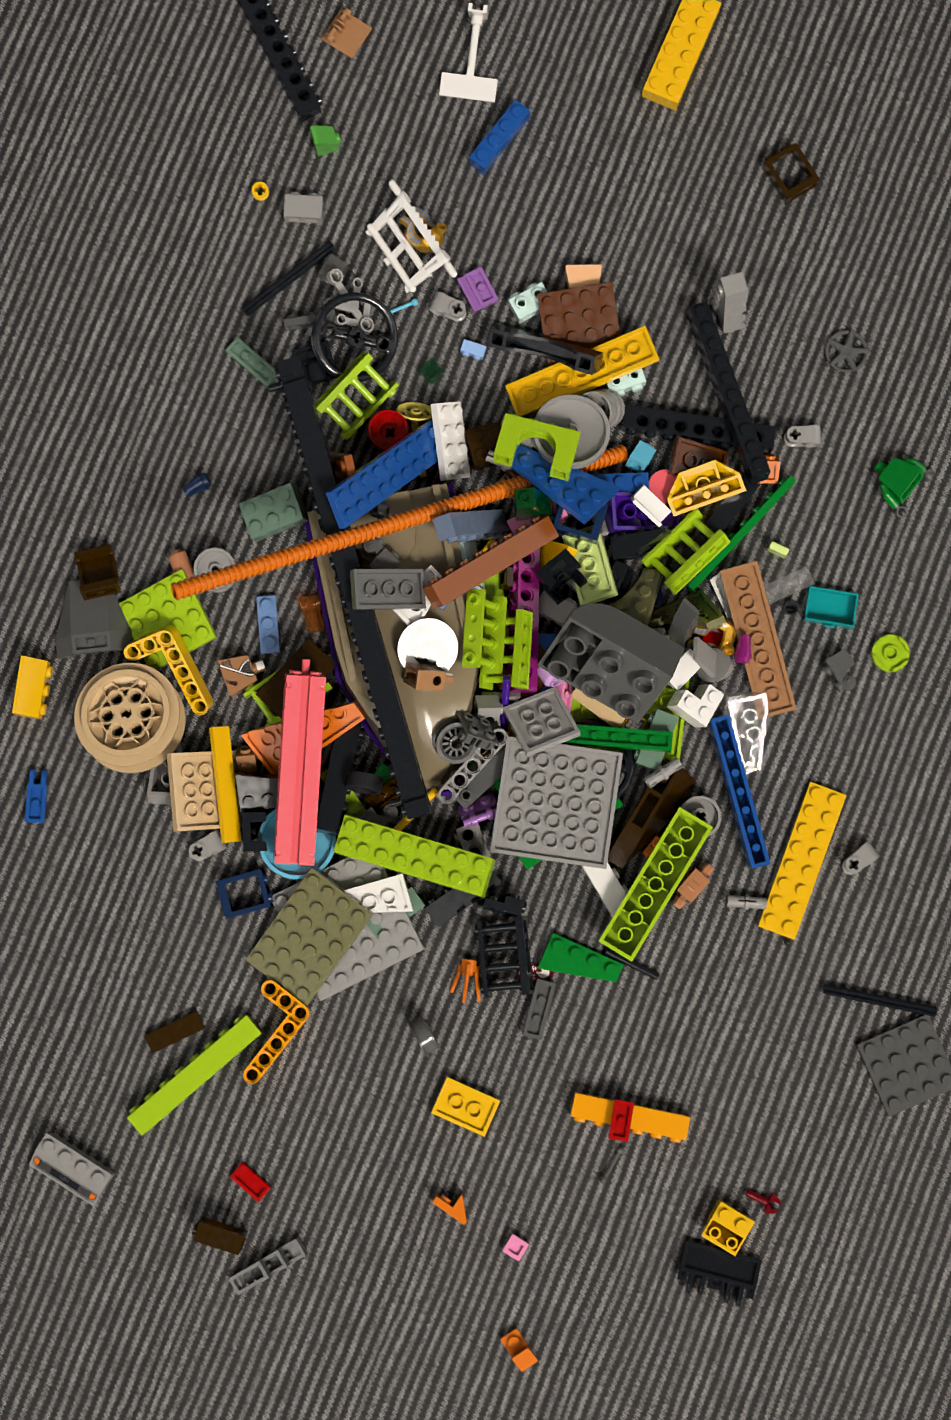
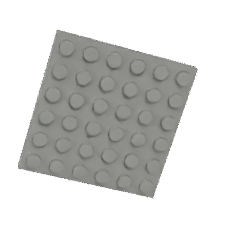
(557, 804)
(367, 952)

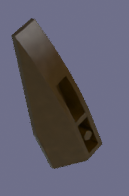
(651, 815)

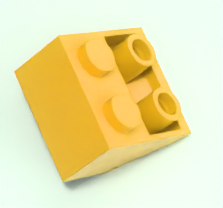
(727, 1227)

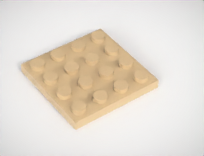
(194, 791)

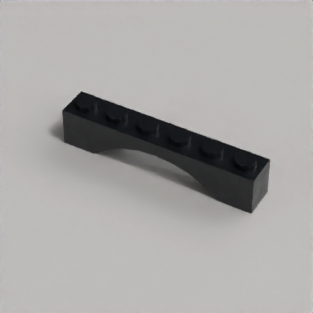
(571, 355)

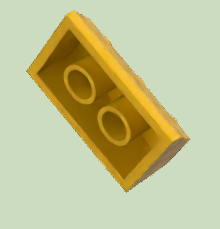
(32, 688)

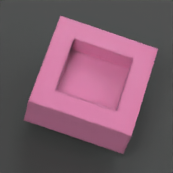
(515, 1247)

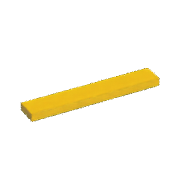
(225, 784)

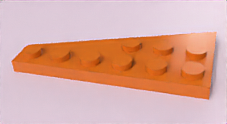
(266, 740)

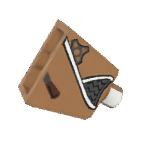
(240, 673)
(426, 677)

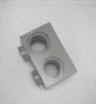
(477, 841)

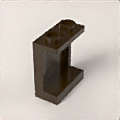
(97, 572)

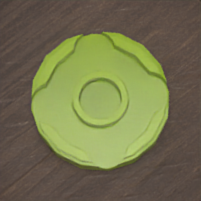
(890, 653)

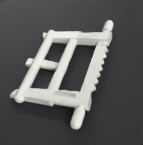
(386, 217)

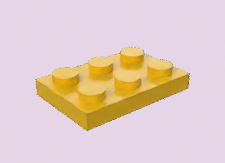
(465, 1106)

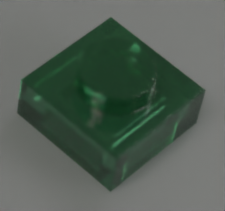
(431, 371)

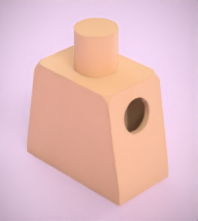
(582, 275)

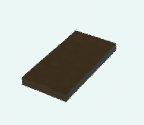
(273, 690)

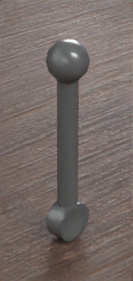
(619, 1150)

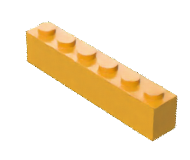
(644, 1119)

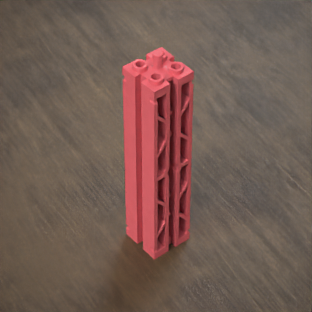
(299, 766)

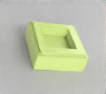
(778, 549)

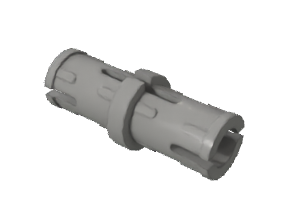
(663, 772)
(746, 902)

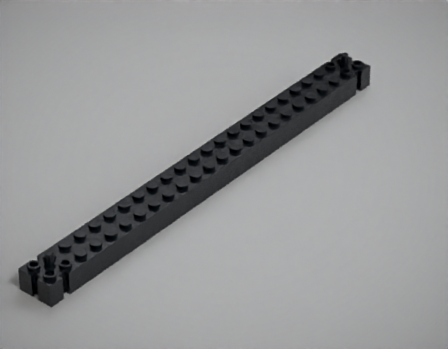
(367, 634)

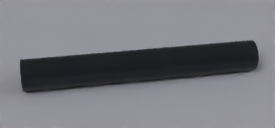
(635, 965)

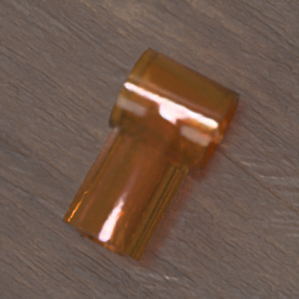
(311, 609)

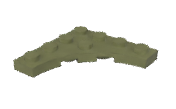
(642, 597)
(709, 614)

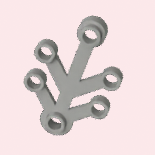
(350, 306)

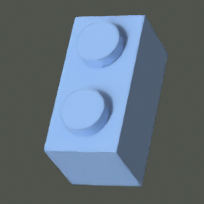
(473, 349)

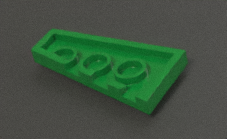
(571, 958)

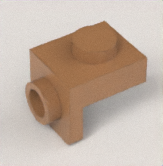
(246, 759)

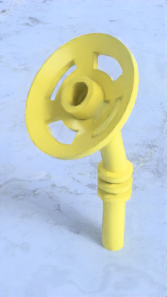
(415, 417)

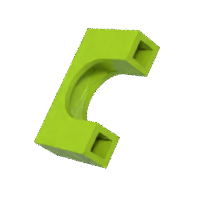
(517, 429)

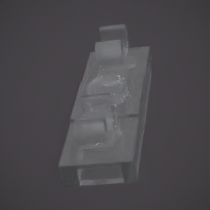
(788, 585)

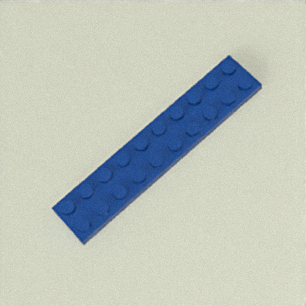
(383, 475)

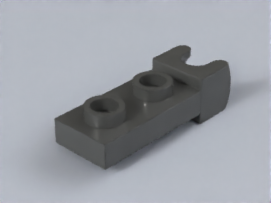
(295, 322)

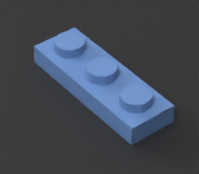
(268, 624)

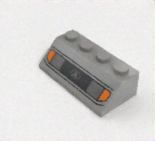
(71, 1168)

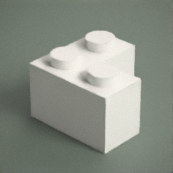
(696, 708)

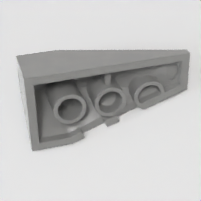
(158, 785)

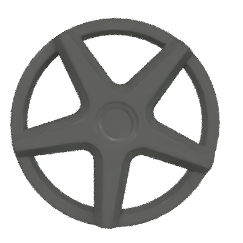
(846, 351)

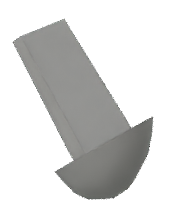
(712, 662)

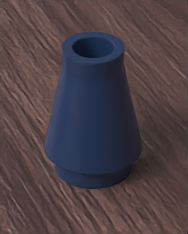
(197, 484)

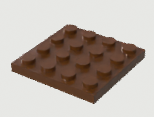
(579, 315)

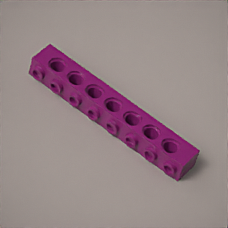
(530, 589)

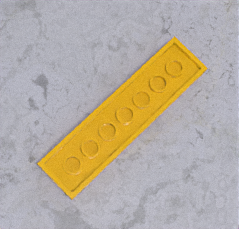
(619, 358)
(802, 860)

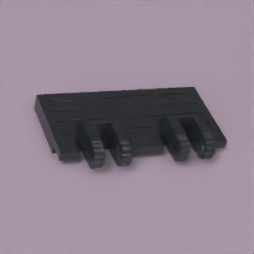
(719, 1268)

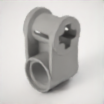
(445, 305)
(806, 436)
(210, 844)
(862, 857)

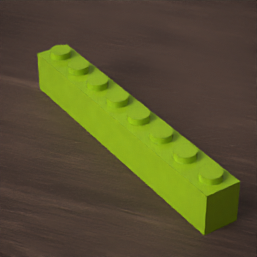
(194, 1075)

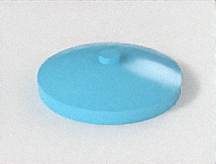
(323, 851)

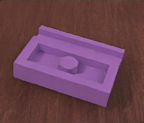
(477, 289)

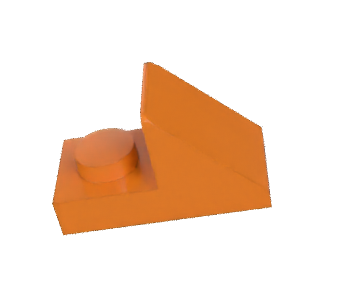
(456, 1211)
(519, 1349)

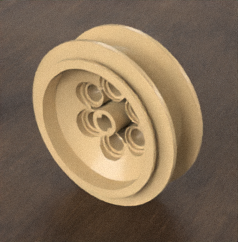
(160, 730)

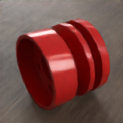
(386, 422)

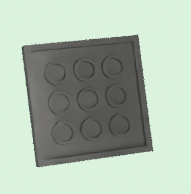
(907, 1064)

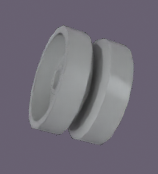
(211, 559)
(706, 808)

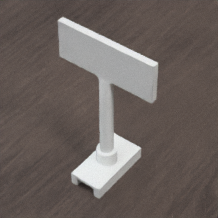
(468, 85)

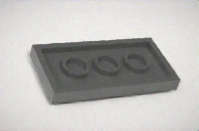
(387, 589)

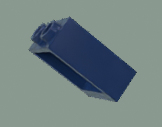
(591, 538)
(225, 898)

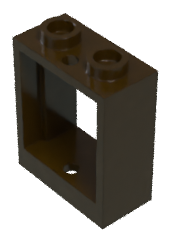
(798, 190)
(219, 1235)

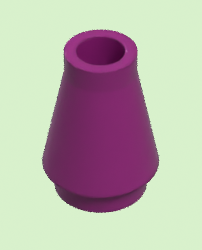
(743, 650)

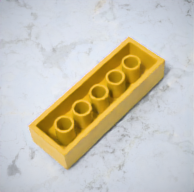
(680, 52)

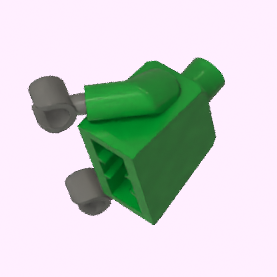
(900, 479)

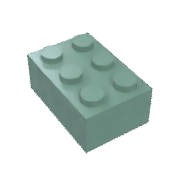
(274, 512)

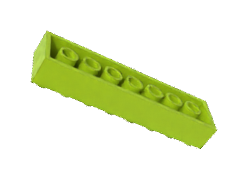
(414, 856)
(655, 884)

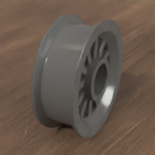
(447, 749)
(424, 1035)

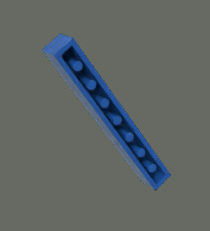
(738, 792)

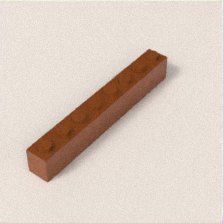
(488, 563)

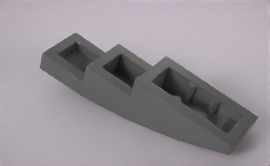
(683, 623)
(268, 1266)

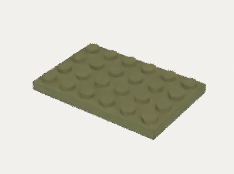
(309, 936)

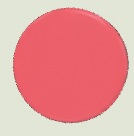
(661, 484)

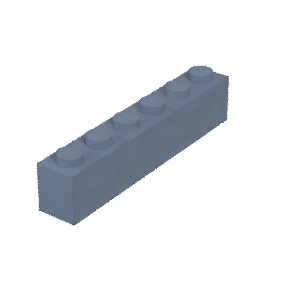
(471, 526)

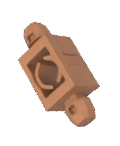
(693, 886)

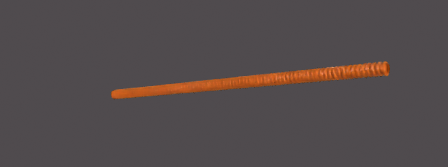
(369, 531)

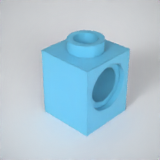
(640, 457)

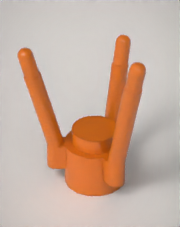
(467, 967)

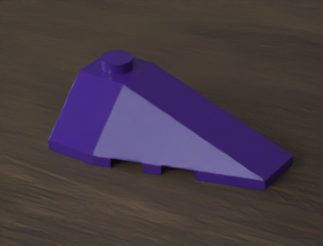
(627, 517)

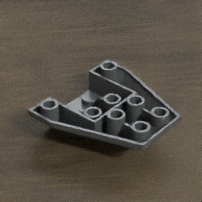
(91, 625)

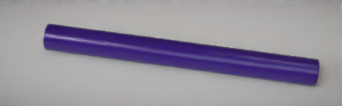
(505, 701)

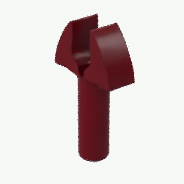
(764, 1200)

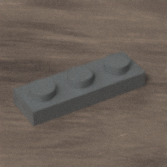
(539, 1009)

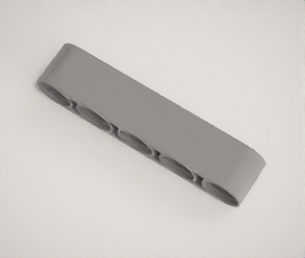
(465, 773)

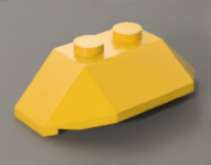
(704, 486)

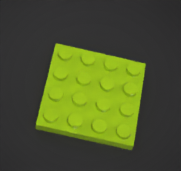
(158, 608)

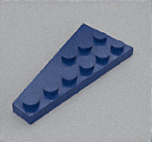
(579, 496)

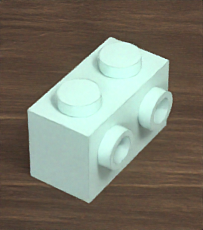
(525, 304)
(632, 381)

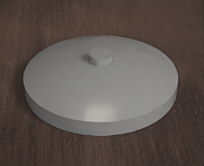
(581, 415)

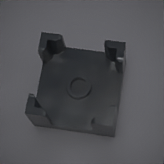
(558, 572)
(250, 832)

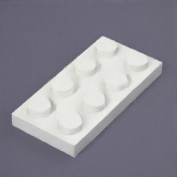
(450, 440)

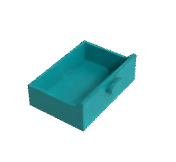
(830, 607)

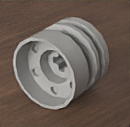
(611, 402)

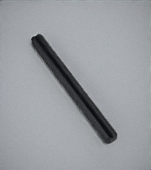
(288, 278)
(880, 1000)

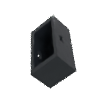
(622, 574)

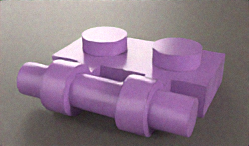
(479, 810)

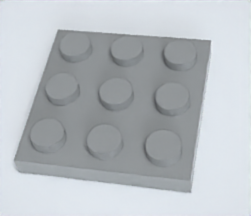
(541, 721)

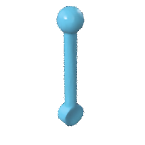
(414, 302)

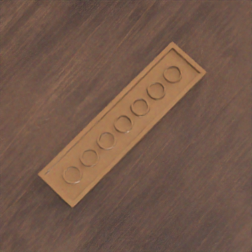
(753, 618)

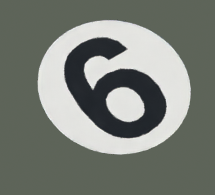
(428, 643)

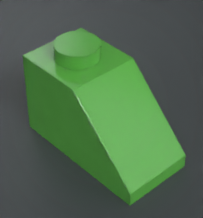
(325, 139)

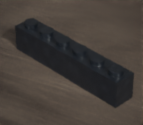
(334, 790)

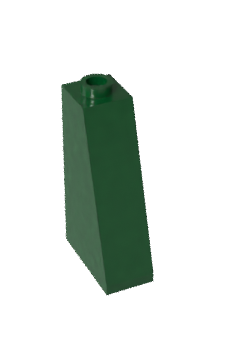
(531, 503)

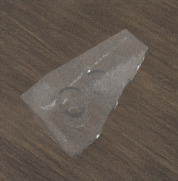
(749, 718)

